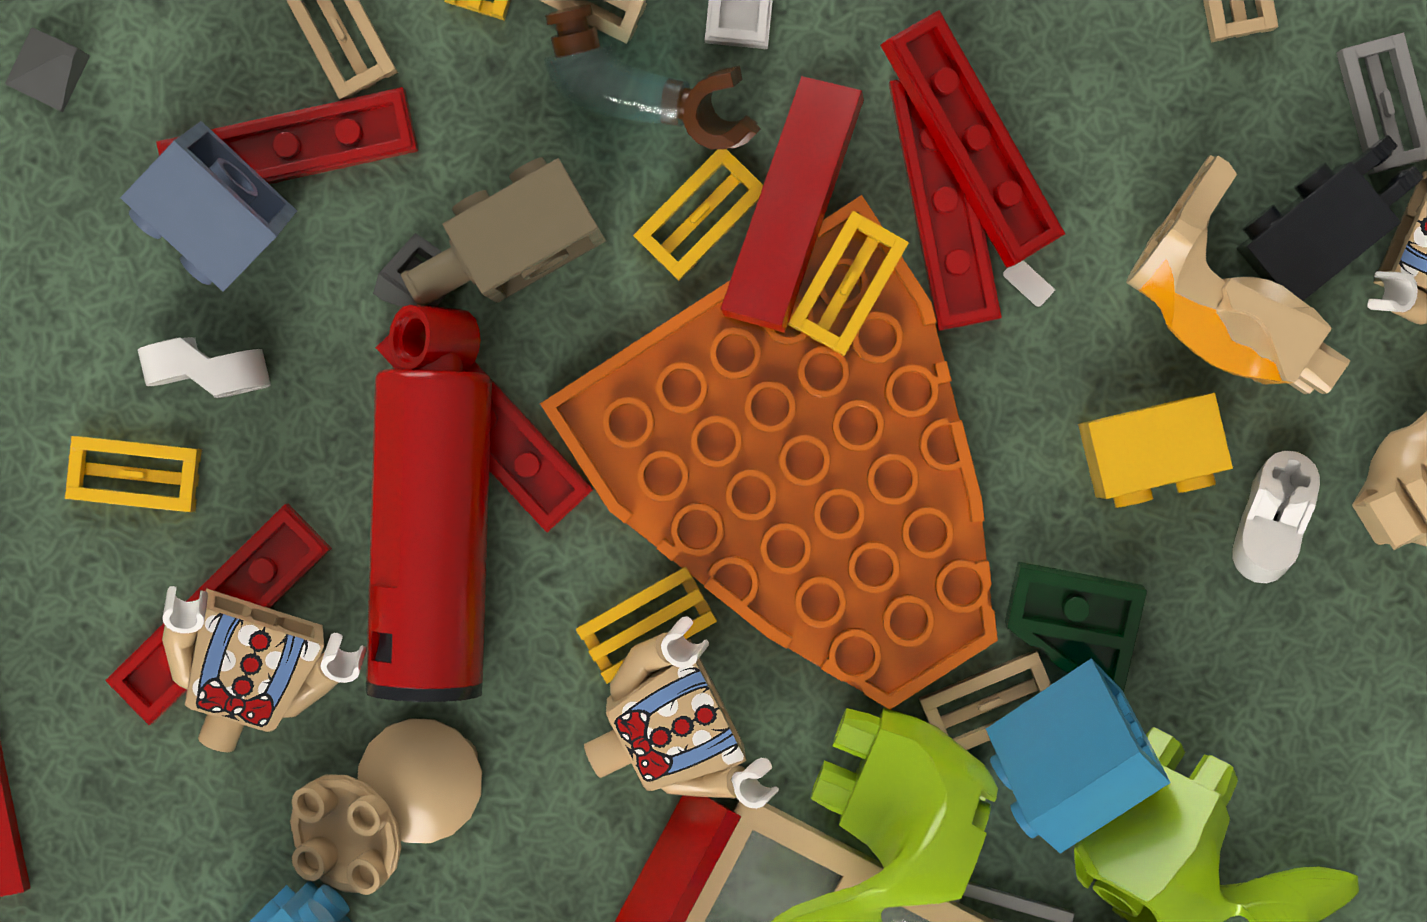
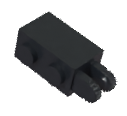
(1327, 224)

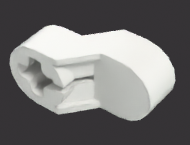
(220, 375)
(1286, 487)

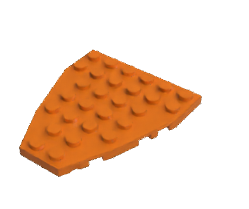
(800, 479)

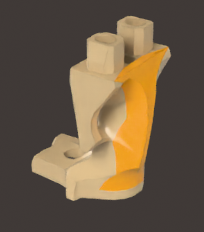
(1235, 322)

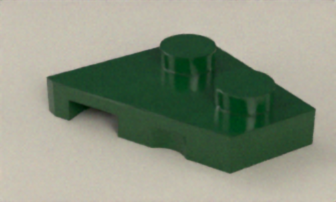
(1076, 617)

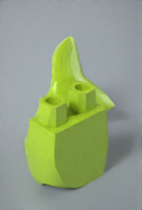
(912, 804)
(1166, 857)

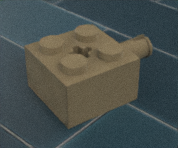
(510, 236)

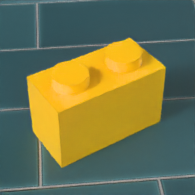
(1156, 447)

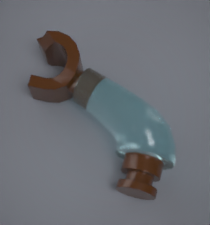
(602, 83)

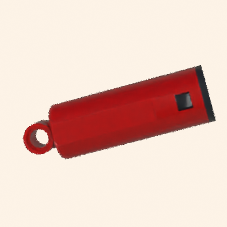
(429, 511)

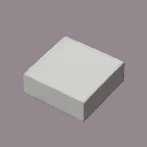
(739, 23)

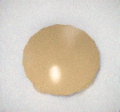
(424, 776)
(344, 834)

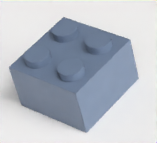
(207, 206)

